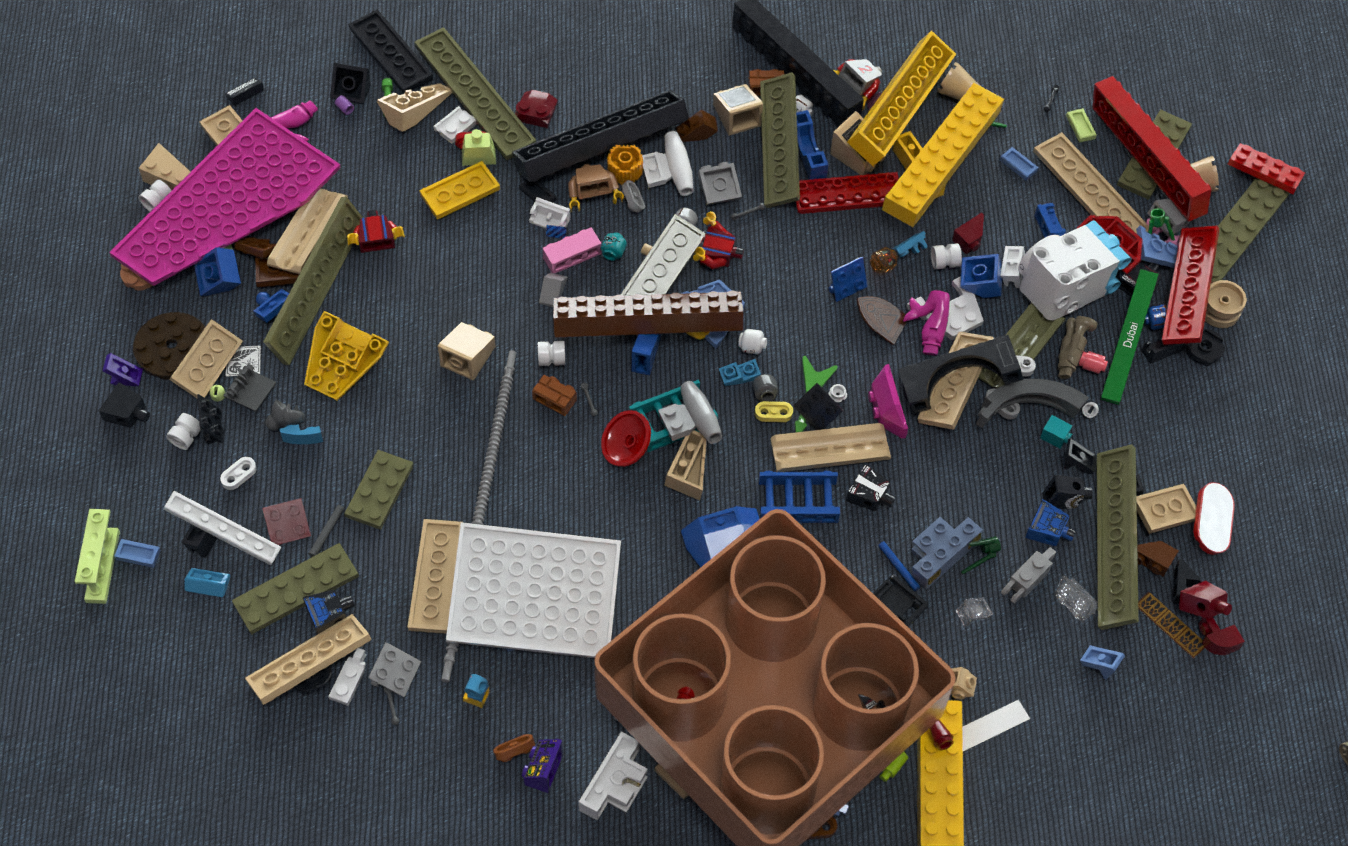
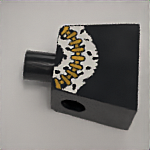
(1066, 492)

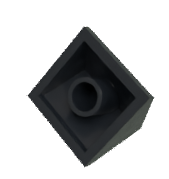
(350, 82)

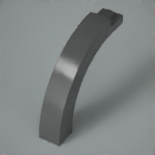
(1032, 391)

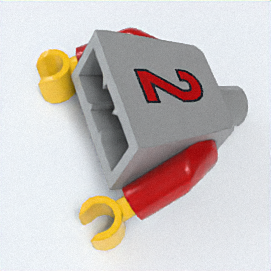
(861, 77)

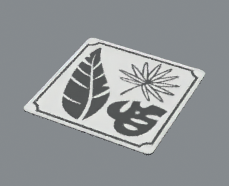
(242, 358)

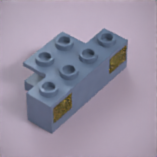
(941, 548)

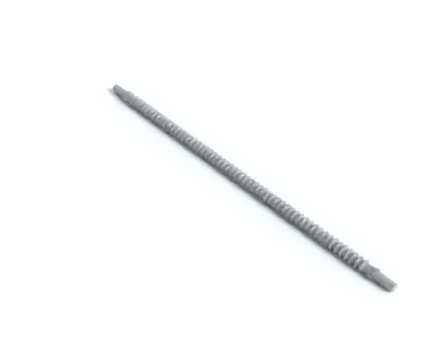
(486, 478)

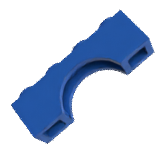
(813, 159)

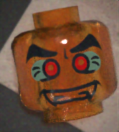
(883, 260)

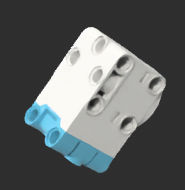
(1071, 270)

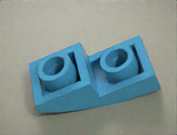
(738, 374)
(293, 435)

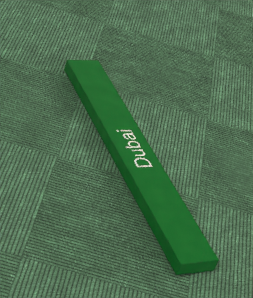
(1129, 337)

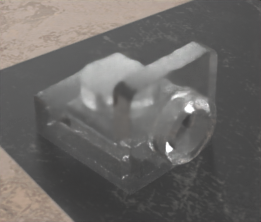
(973, 610)

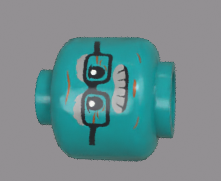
(613, 246)

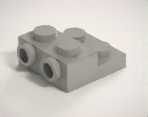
(719, 183)

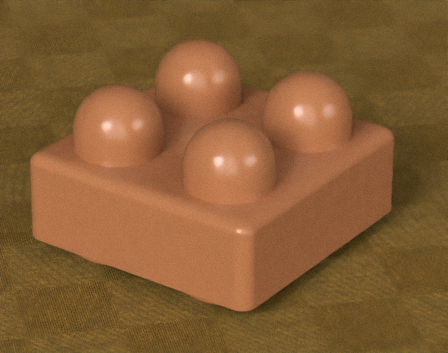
(776, 662)

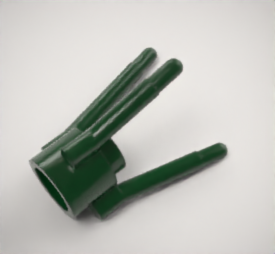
(988, 546)

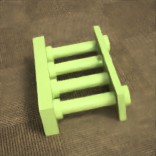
(97, 556)

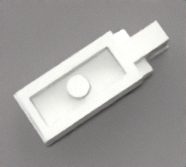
(349, 678)

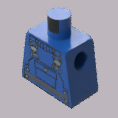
(1049, 525)

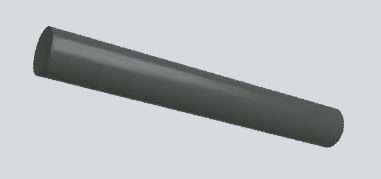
(326, 531)

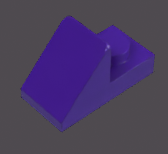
(122, 371)

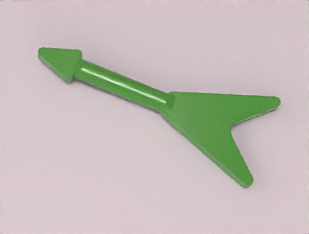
(812, 377)

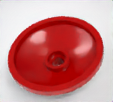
(626, 438)

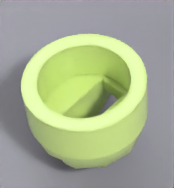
(220, 392)

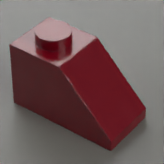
(969, 234)

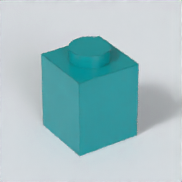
(1056, 432)

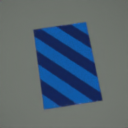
(555, 231)

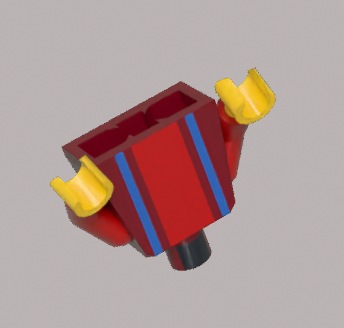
(375, 233)
(717, 246)

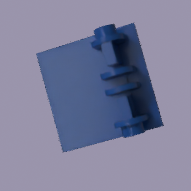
(848, 279)

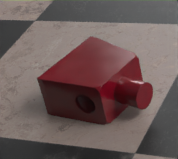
(1204, 600)

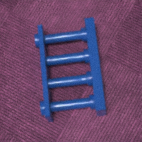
(808, 513)

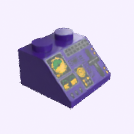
(543, 764)

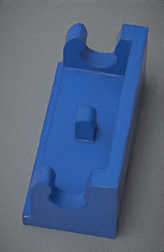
(1048, 221)

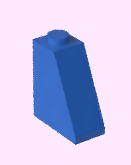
(644, 353)

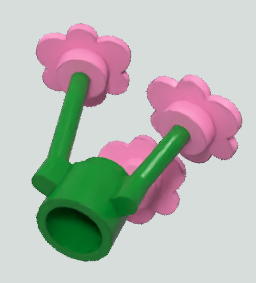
(1156, 220)

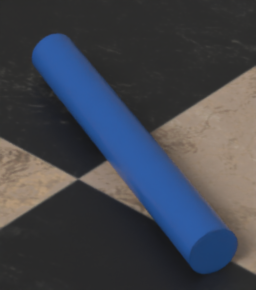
(899, 566)

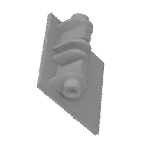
(394, 669)

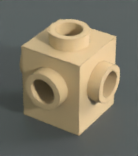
(964, 683)

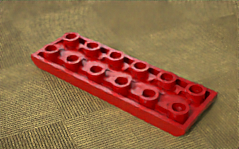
(845, 192)

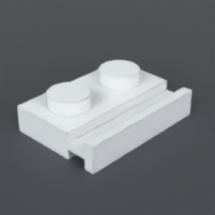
(455, 123)

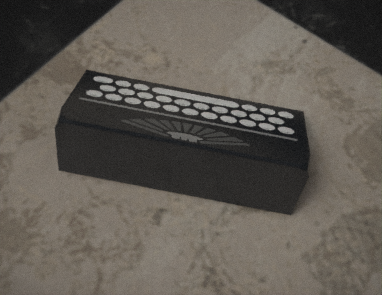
(245, 91)

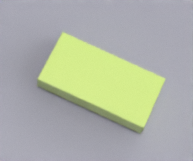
(1081, 125)

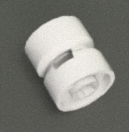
(155, 195)
(944, 256)
(551, 353)
(184, 431)

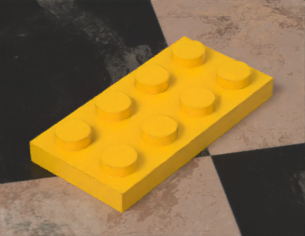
(459, 190)

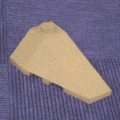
(410, 108)

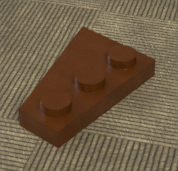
(272, 276)

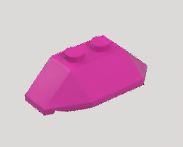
(886, 403)

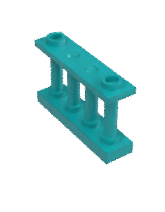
(661, 438)

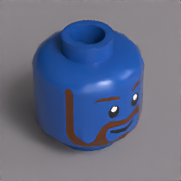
(1156, 316)

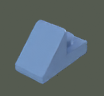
(1102, 659)

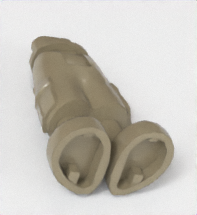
(1074, 344)

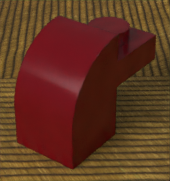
(1220, 641)

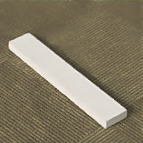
(222, 528)

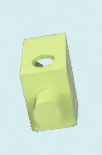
(478, 148)

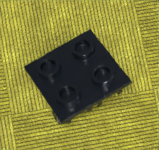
(818, 407)
(210, 420)

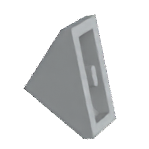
(552, 288)

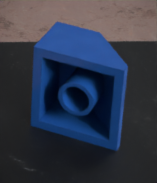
(217, 272)
(982, 275)

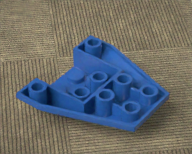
(715, 531)

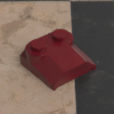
(536, 108)

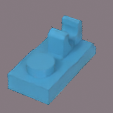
(912, 242)

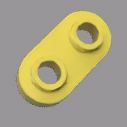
(773, 411)

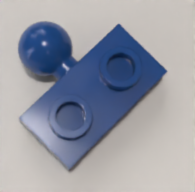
(270, 305)

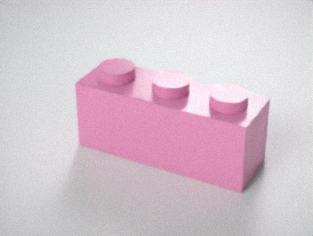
(572, 250)

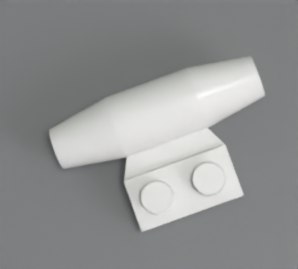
(673, 164)

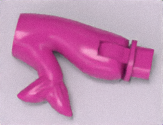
(296, 116)
(936, 325)

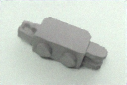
(1030, 574)

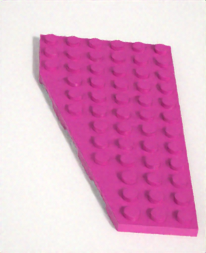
(232, 192)

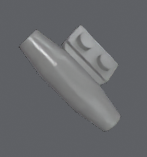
(695, 413)

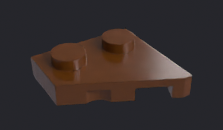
(259, 247)

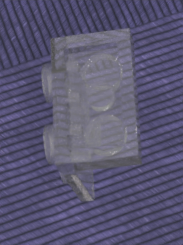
(1076, 598)

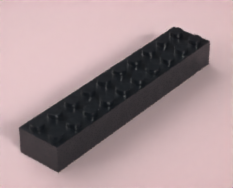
(792, 56)
(600, 135)

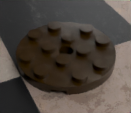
(157, 333)

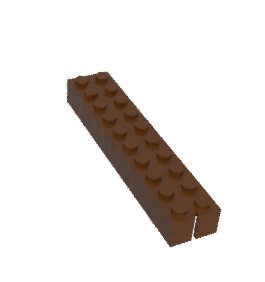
(648, 314)

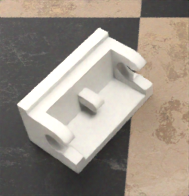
(549, 213)
(1010, 264)

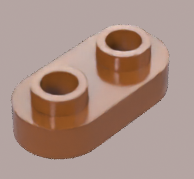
(511, 748)

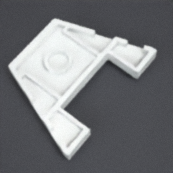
(963, 312)

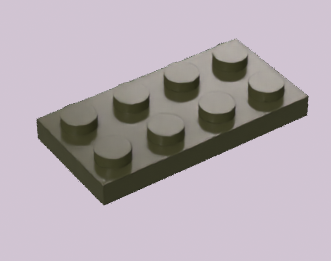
(379, 489)

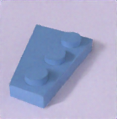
(1156, 250)

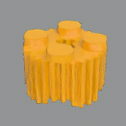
(625, 163)

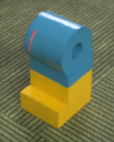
(476, 691)

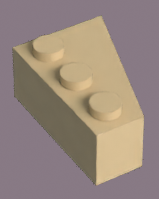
(162, 166)
(688, 466)

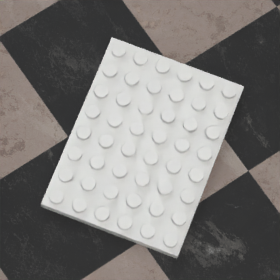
(533, 590)

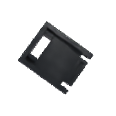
(900, 599)

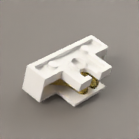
(616, 779)

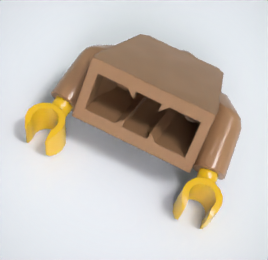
(592, 182)

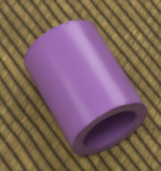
(344, 105)

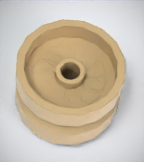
(1225, 304)

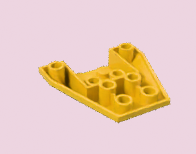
(340, 356)

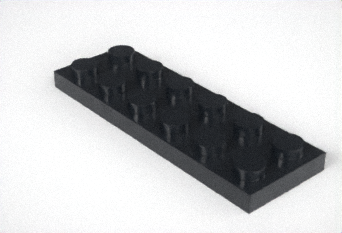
(390, 51)

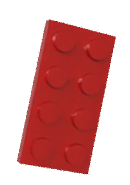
(1266, 168)

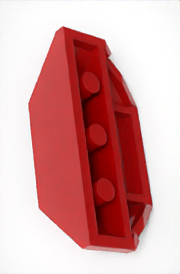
(1128, 239)

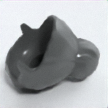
(283, 416)

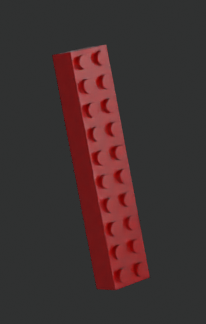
(1151, 148)

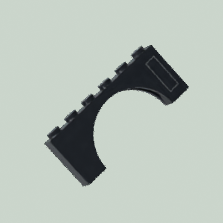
(993, 355)

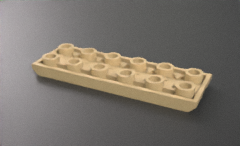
(303, 232)
(830, 447)

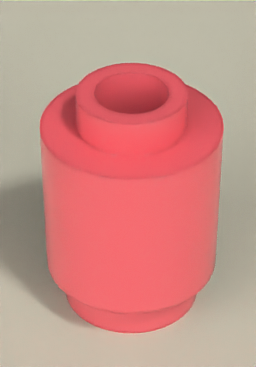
(1093, 362)

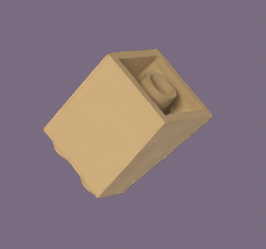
(466, 350)

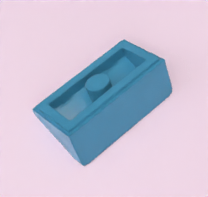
(206, 582)

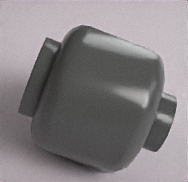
(765, 388)

